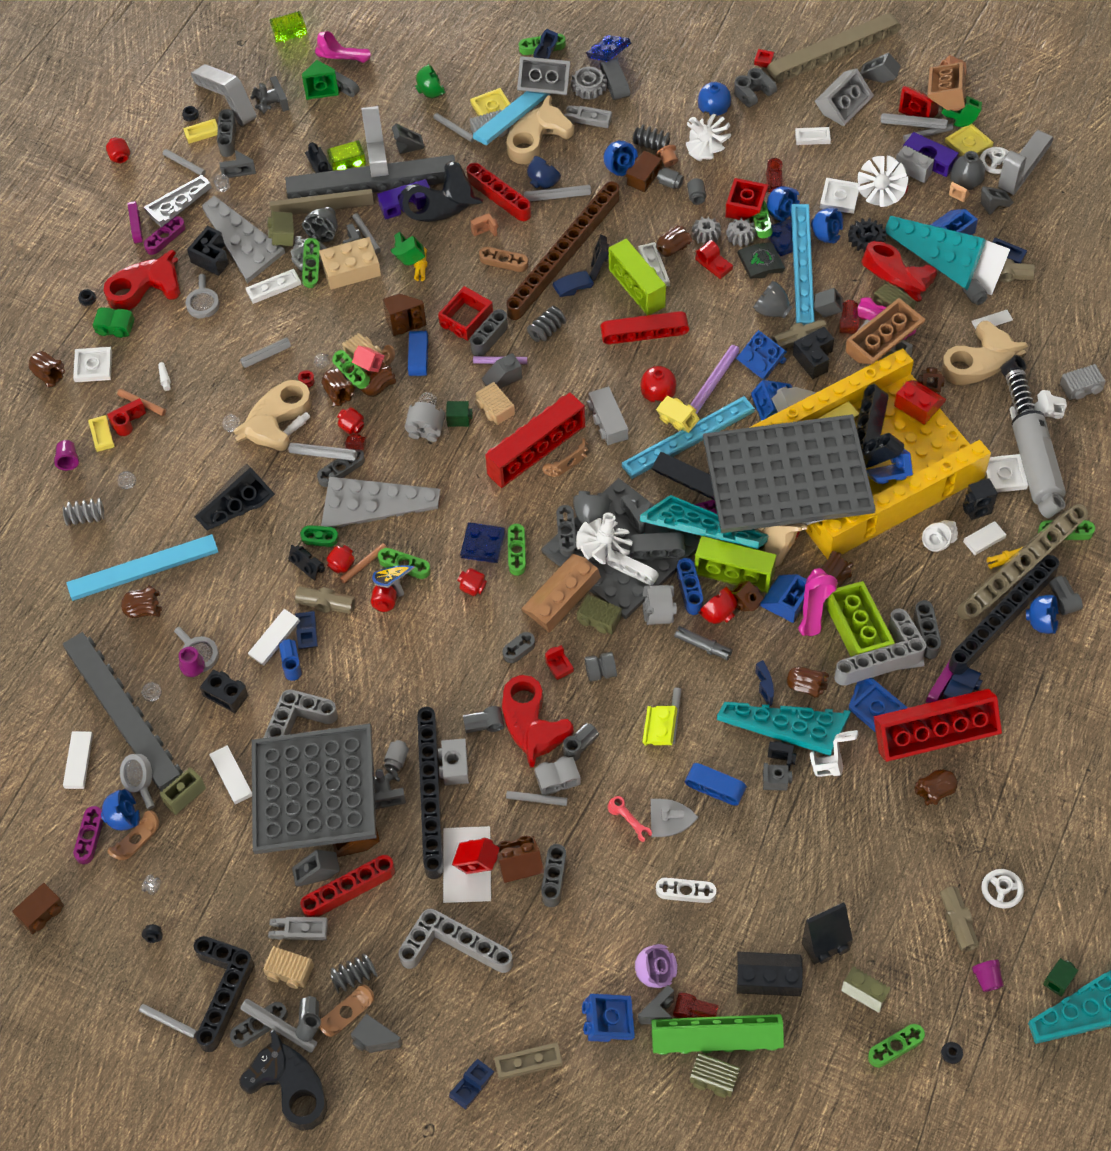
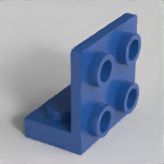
(762, 397)
(899, 470)

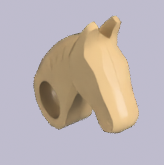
(532, 126)
(983, 361)
(270, 410)
(781, 539)

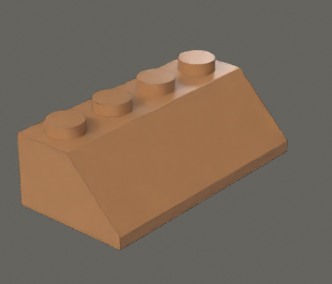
(948, 86)
(883, 332)
(562, 592)

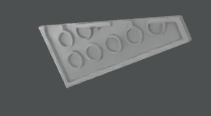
(368, 501)

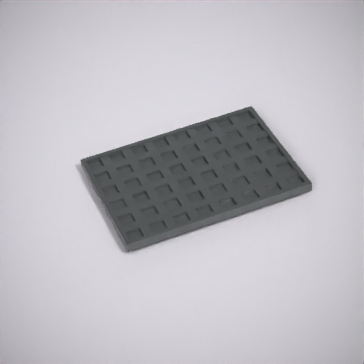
(788, 473)

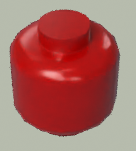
(118, 150)
(350, 421)
(340, 559)
(472, 582)
(383, 598)

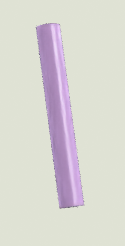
(491, 360)

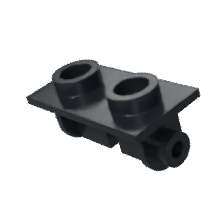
(317, 158)
(301, 558)

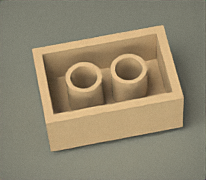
(350, 263)

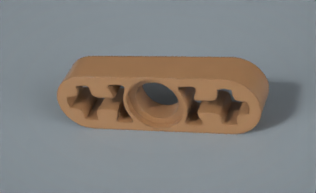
(509, 264)

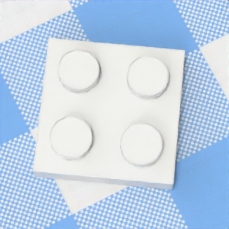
(840, 195)
(92, 364)
(1007, 473)

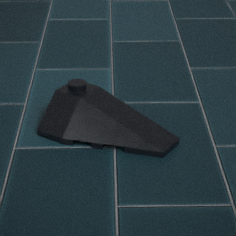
(239, 495)

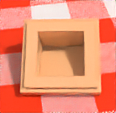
(958, 192)

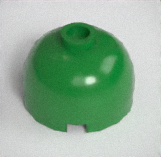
(429, 83)

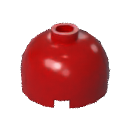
(658, 384)
(720, 607)

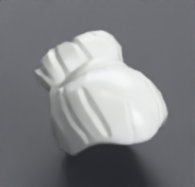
(939, 535)

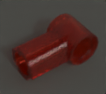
(774, 174)
(849, 322)
(689, 1007)

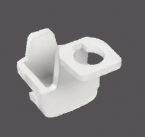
(1046, 405)
(834, 762)

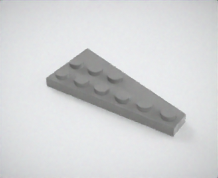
(243, 241)

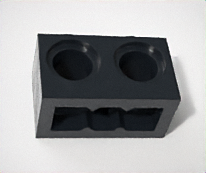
(980, 499)
(221, 694)

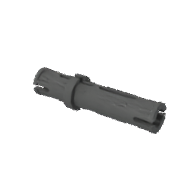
(710, 646)

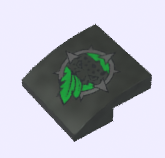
(761, 260)

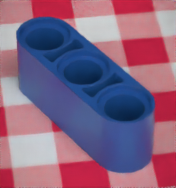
(418, 353)
(689, 594)
(715, 784)

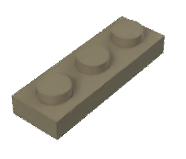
(528, 1061)

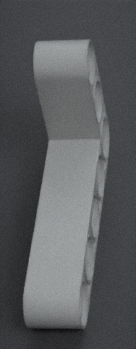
(228, 86)
(374, 141)
(1019, 166)
(906, 652)
(298, 708)
(453, 939)

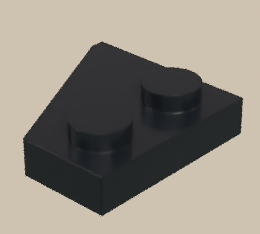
(600, 255)

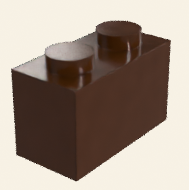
(643, 171)
(38, 908)

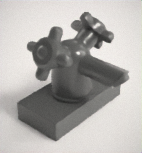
(266, 97)
(383, 794)

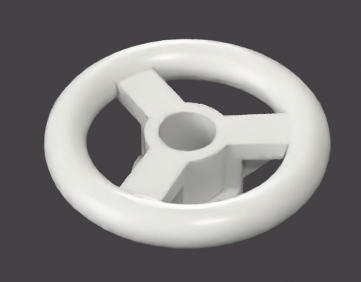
(997, 155)
(1006, 881)

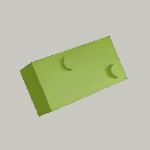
(637, 277)
(734, 563)
(858, 619)

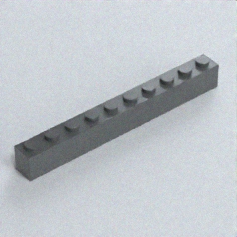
(360, 178)
(121, 710)

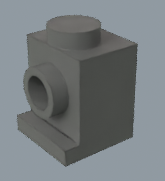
(776, 777)

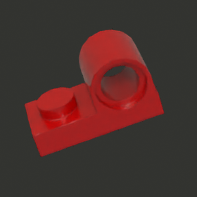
(710, 258)
(121, 418)

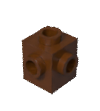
(937, 382)
(747, 596)

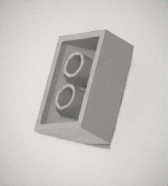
(543, 75)
(844, 97)

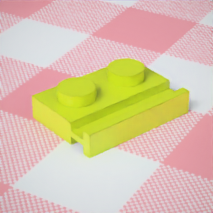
(660, 725)

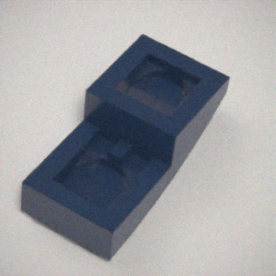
(571, 283)
(306, 630)
(766, 685)
(472, 1084)

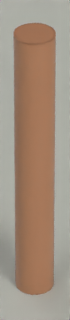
(148, 405)
(362, 564)

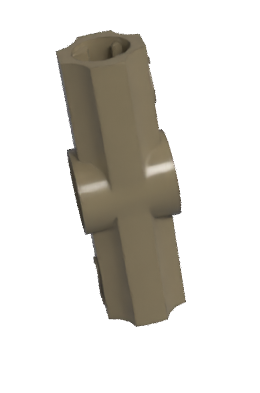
(1016, 271)
(797, 331)
(325, 600)
(959, 919)

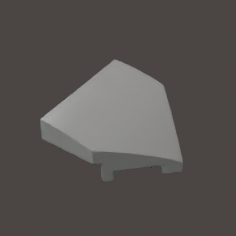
(297, 253)

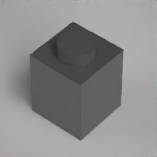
(828, 302)

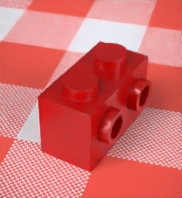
(476, 856)

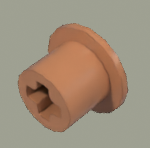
(668, 155)

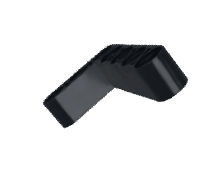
(874, 446)
(224, 989)

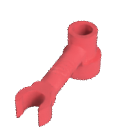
(616, 810)

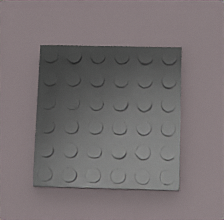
(615, 585)
(313, 789)

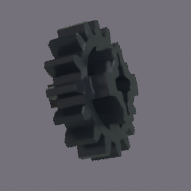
(866, 232)

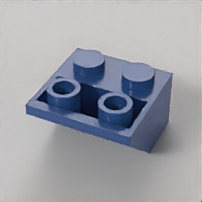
(958, 221)
(786, 597)

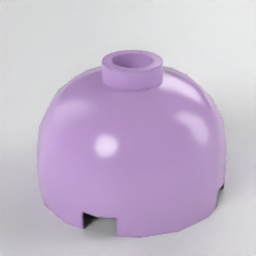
(656, 966)

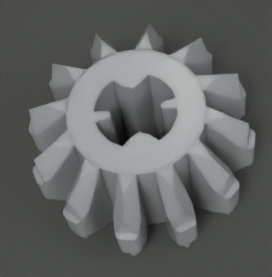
(706, 230)
(741, 232)

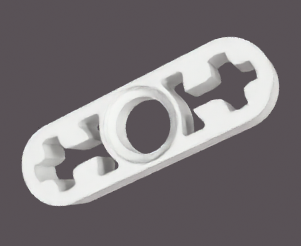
(634, 569)
(702, 885)

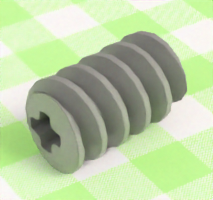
(83, 512)

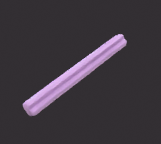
(715, 377)

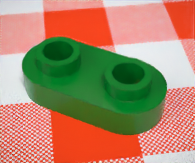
(319, 534)

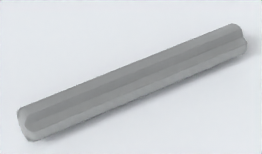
(914, 121)
(556, 193)
(322, 451)
(276, 1024)

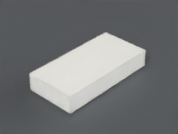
(812, 136)
(984, 538)

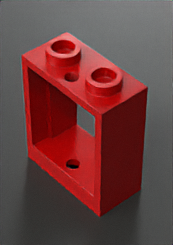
(473, 300)

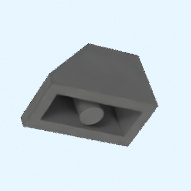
(881, 69)
(504, 372)
(316, 868)
(374, 1036)

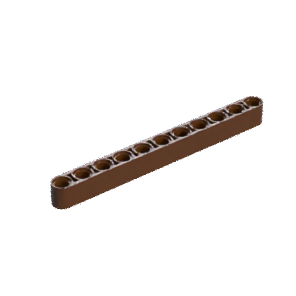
(562, 251)

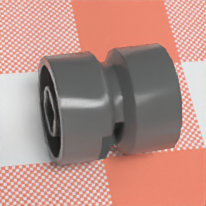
(600, 667)

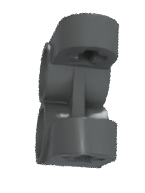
(754, 81)

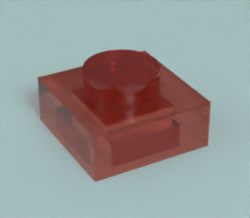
(355, 441)

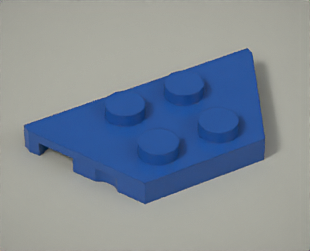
(872, 700)

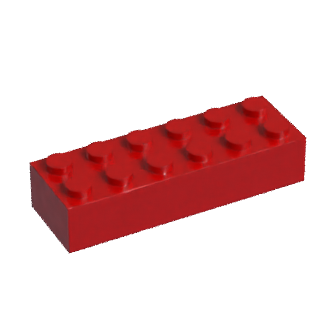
(535, 440)
(937, 725)

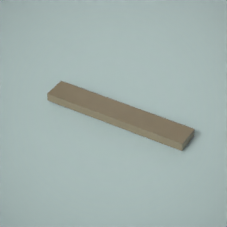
(334, 200)

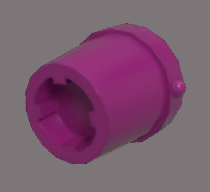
(66, 456)
(191, 662)
(989, 975)

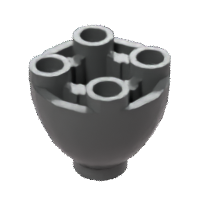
(968, 170)
(321, 224)
(774, 303)
(591, 507)

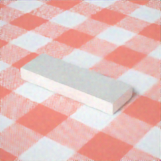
(653, 258)
(273, 286)
(274, 635)
(78, 760)
(231, 774)

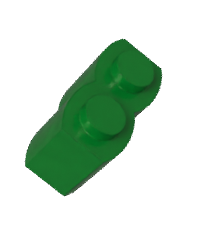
(114, 322)

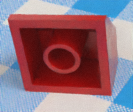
(917, 103)
(745, 199)
(918, 401)

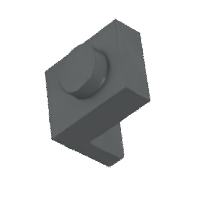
(353, 234)

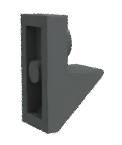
(407, 139)
(240, 167)
(993, 197)
(633, 512)
(655, 1009)

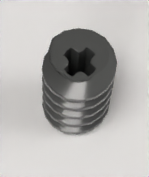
(650, 139)
(546, 324)
(352, 972)

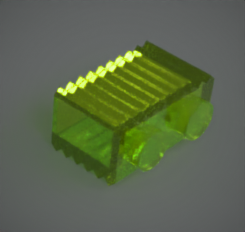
(288, 27)
(346, 156)

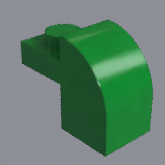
(966, 115)
(408, 250)

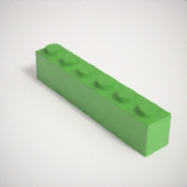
(717, 1034)

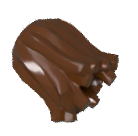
(673, 241)
(46, 368)
(379, 380)
(337, 386)
(837, 567)
(141, 603)
(807, 681)
(936, 786)

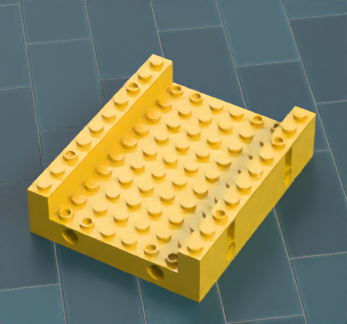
(939, 455)

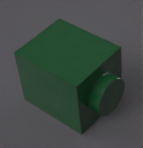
(458, 413)
(1060, 977)

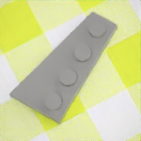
(176, 201)

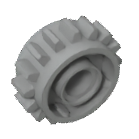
(588, 82)

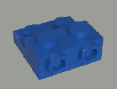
(608, 1017)

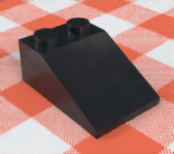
(827, 934)

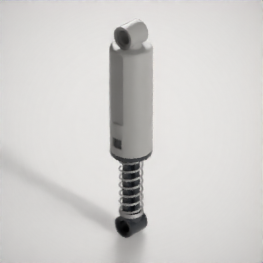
(1034, 443)

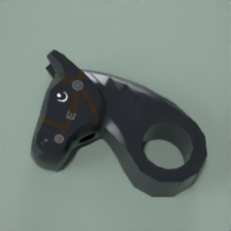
(296, 1076)

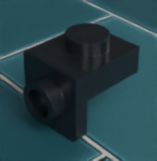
(782, 751)

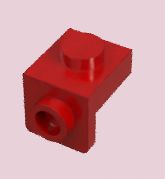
(558, 662)

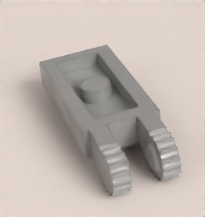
(588, 116)
(300, 928)

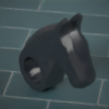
(444, 203)

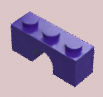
(943, 156)
(389, 200)

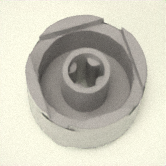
(424, 421)
(659, 604)

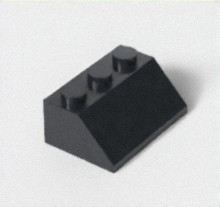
(769, 974)

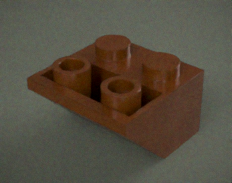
(404, 313)
(519, 859)

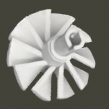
(706, 138)
(887, 184)
(600, 539)

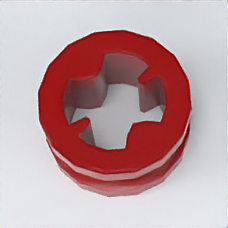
(305, 374)

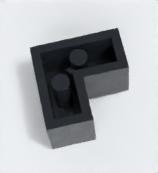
(208, 252)
(812, 352)

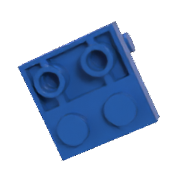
(762, 355)

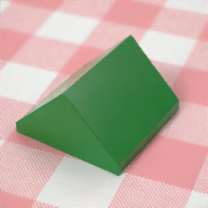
(319, 81)

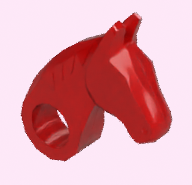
(888, 265)
(139, 278)
(523, 722)

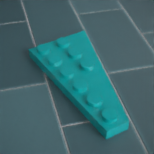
(944, 249)
(687, 517)
(789, 724)
(1076, 1014)

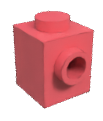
(368, 358)

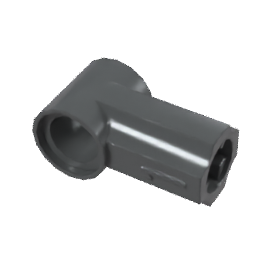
(1067, 600)
(489, 720)
(580, 741)
(308, 1019)

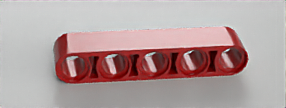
(499, 192)
(644, 327)
(352, 878)

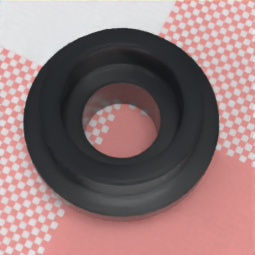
(190, 113)
(86, 297)
(152, 933)
(952, 1059)

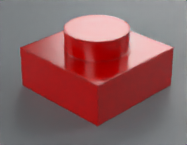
(763, 58)

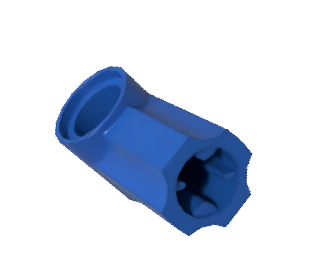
(290, 659)

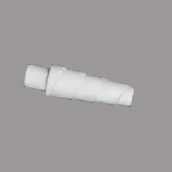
(164, 377)
(297, 423)

